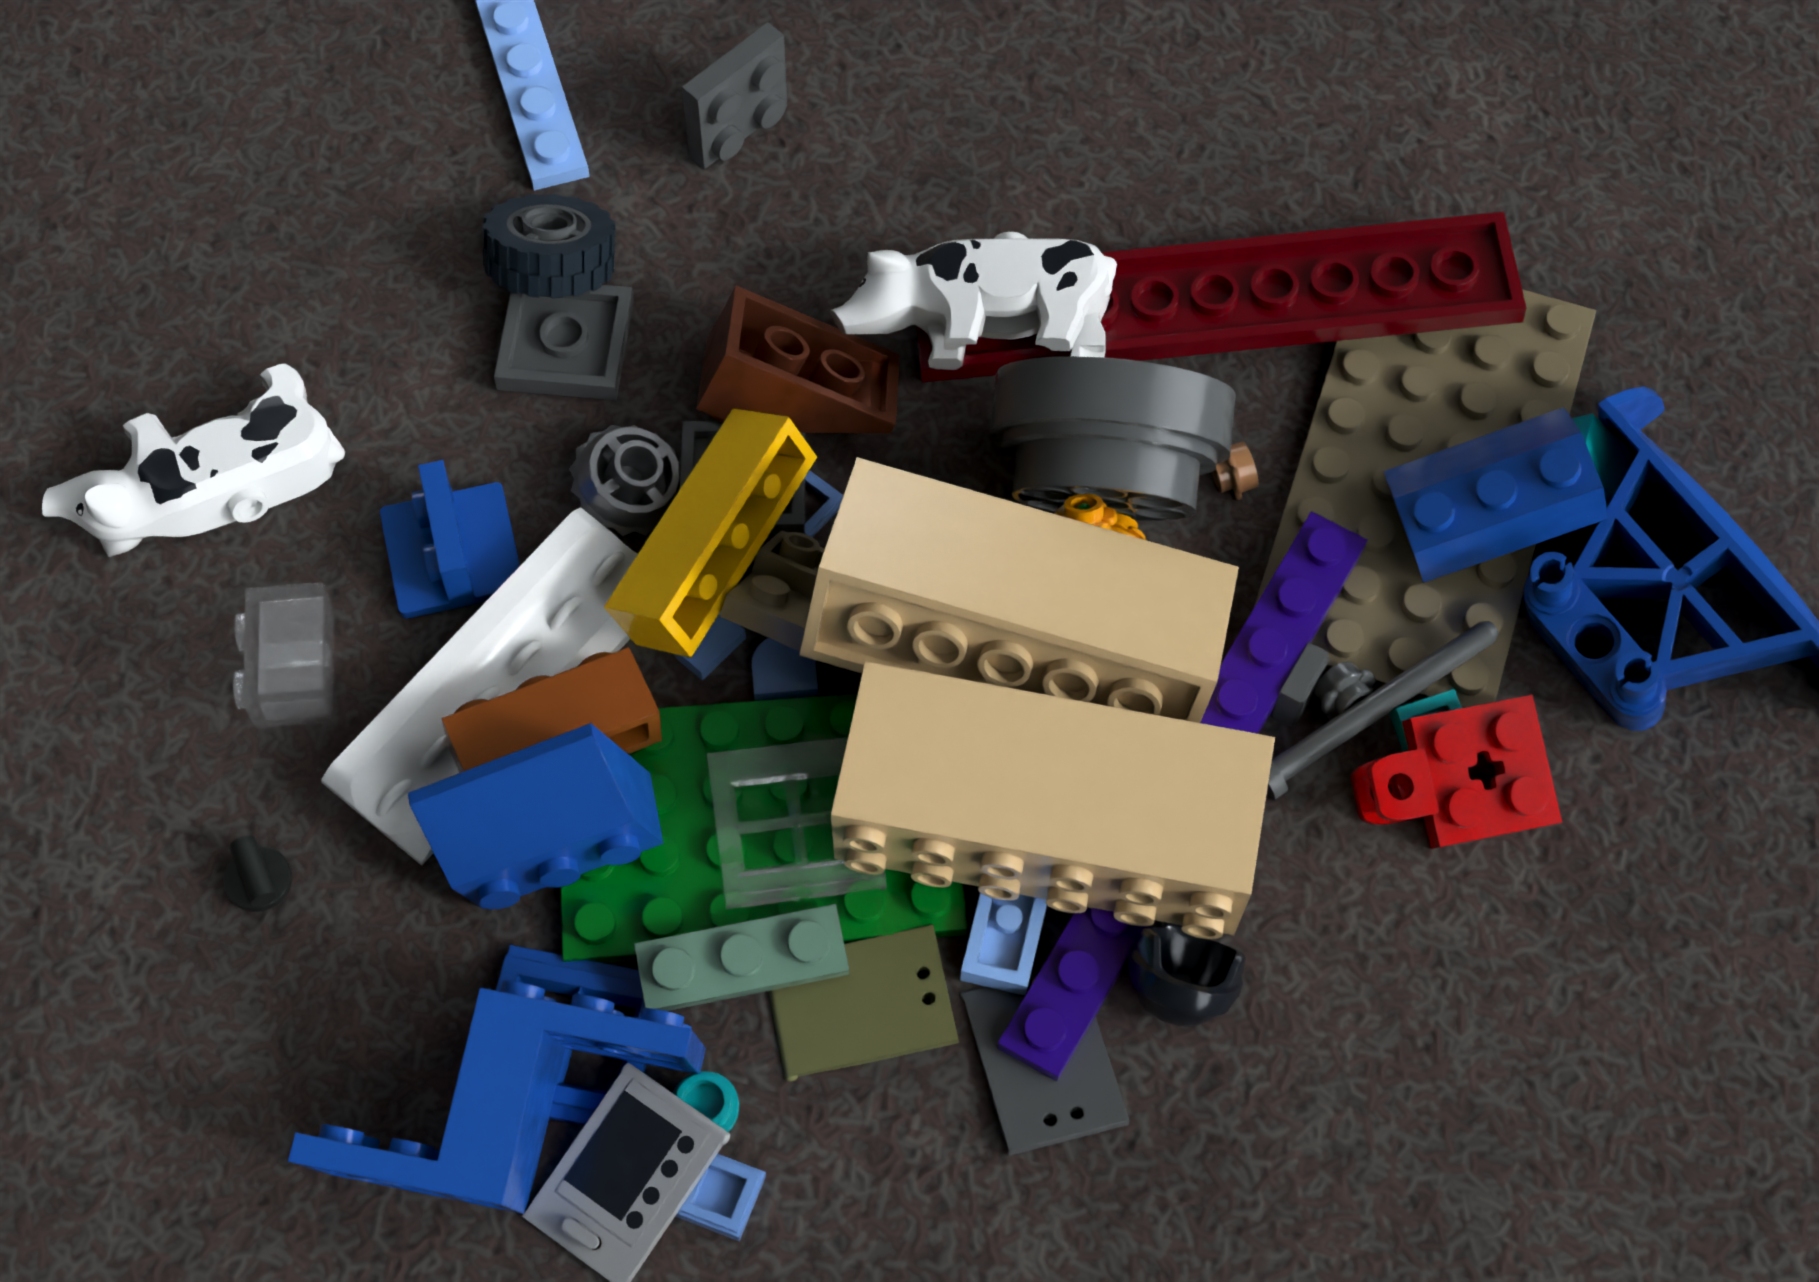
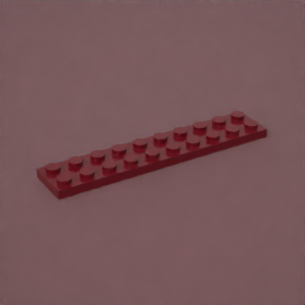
(1290, 292)

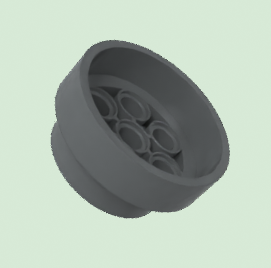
(1111, 431)

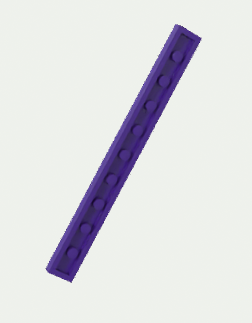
(1248, 684)

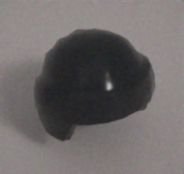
(1184, 976)

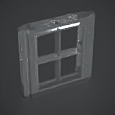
(786, 881)

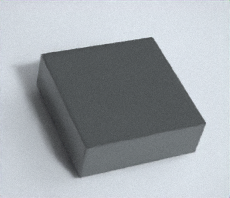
(1300, 685)

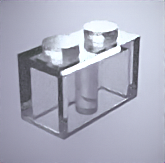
(286, 655)

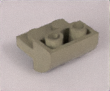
(779, 589)

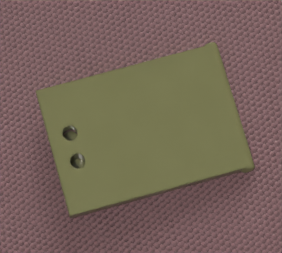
(871, 1011)

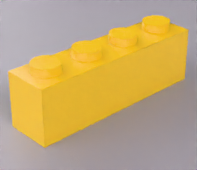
(711, 532)

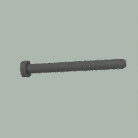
(1378, 705)

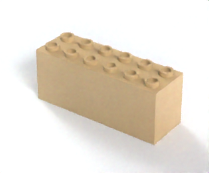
(1015, 598)
(1051, 800)

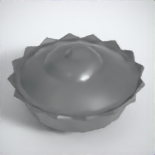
(610, 479)

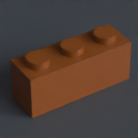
(599, 691)

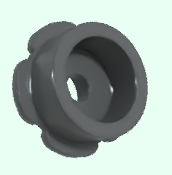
(1343, 687)

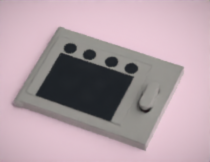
(626, 1175)

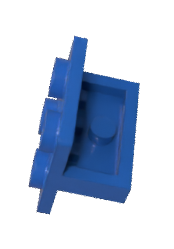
(448, 544)

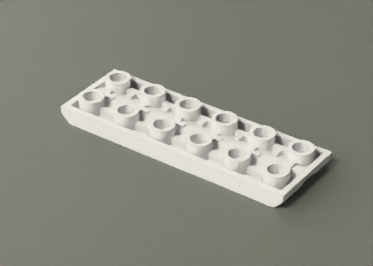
(532, 626)

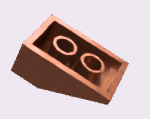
(797, 368)

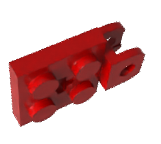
(1435, 781)

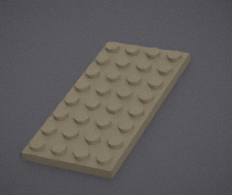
(1398, 403)

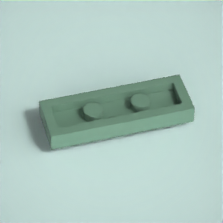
(742, 959)

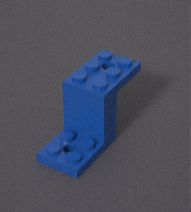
(504, 1096)

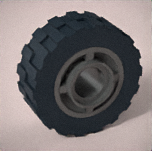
(548, 245)

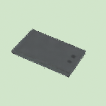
(1029, 1097)

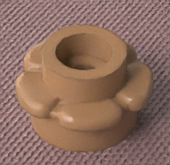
(1237, 472)

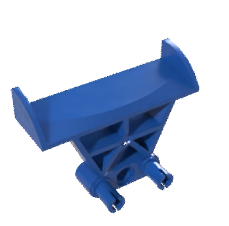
(1566, 605)

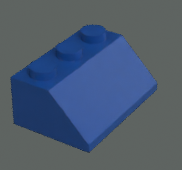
(1497, 494)
(539, 817)

